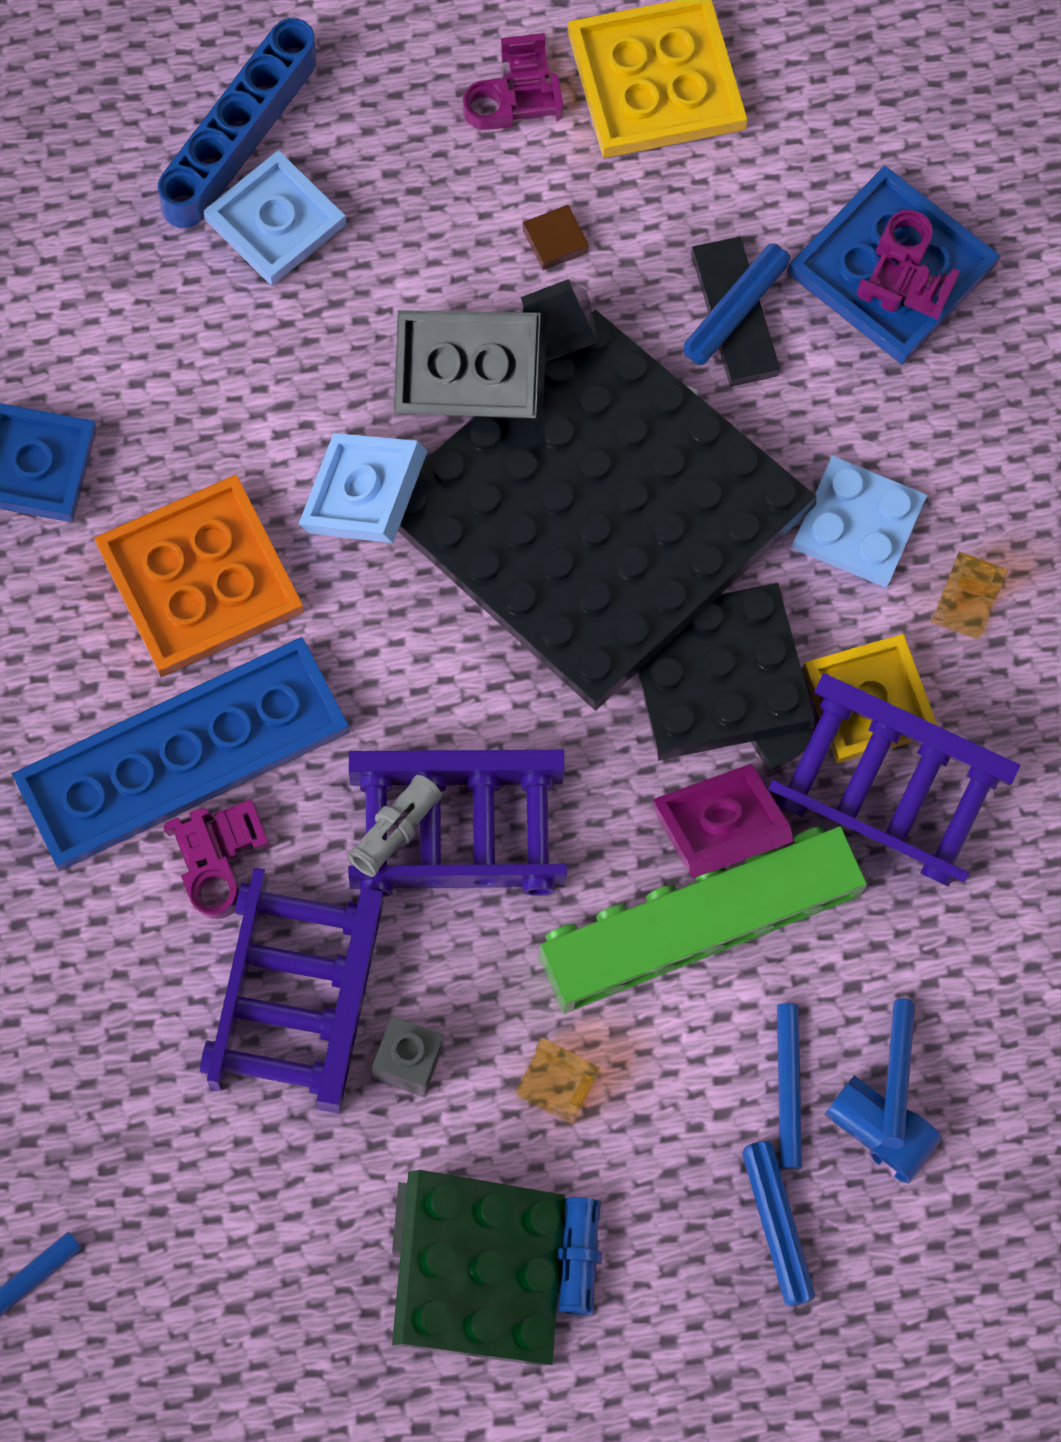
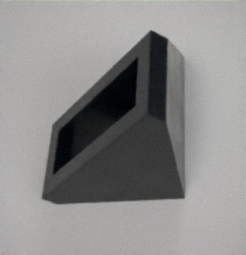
(568, 317)

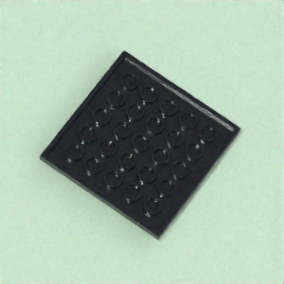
(604, 515)

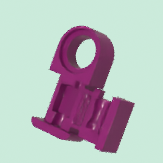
(528, 93)
(907, 278)
(215, 843)

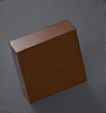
(555, 237)

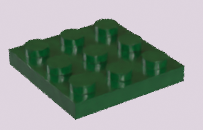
(479, 1269)

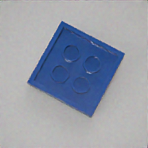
(847, 253)

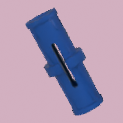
(579, 1256)

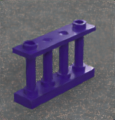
(935, 750)
(483, 774)
(335, 1025)

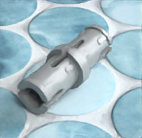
(372, 849)

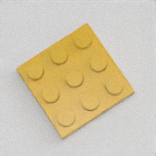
(656, 76)

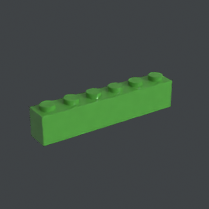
(700, 918)

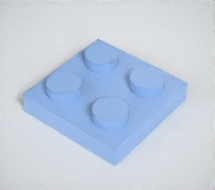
(275, 217)
(363, 487)
(859, 521)

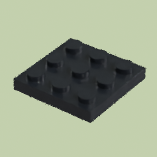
(727, 677)

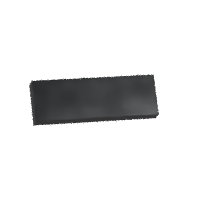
(748, 350)

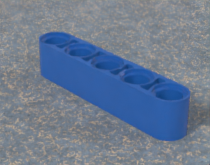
(239, 102)

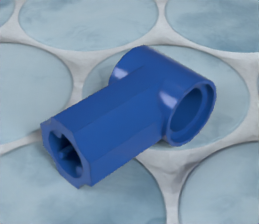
(861, 1114)

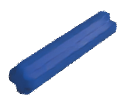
(736, 304)
(778, 1223)

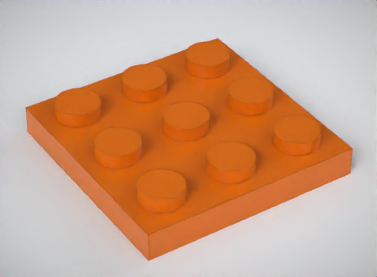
(198, 575)

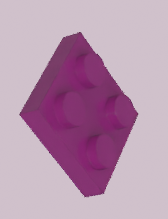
(722, 820)

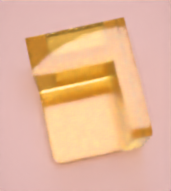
(968, 595)
(557, 1081)

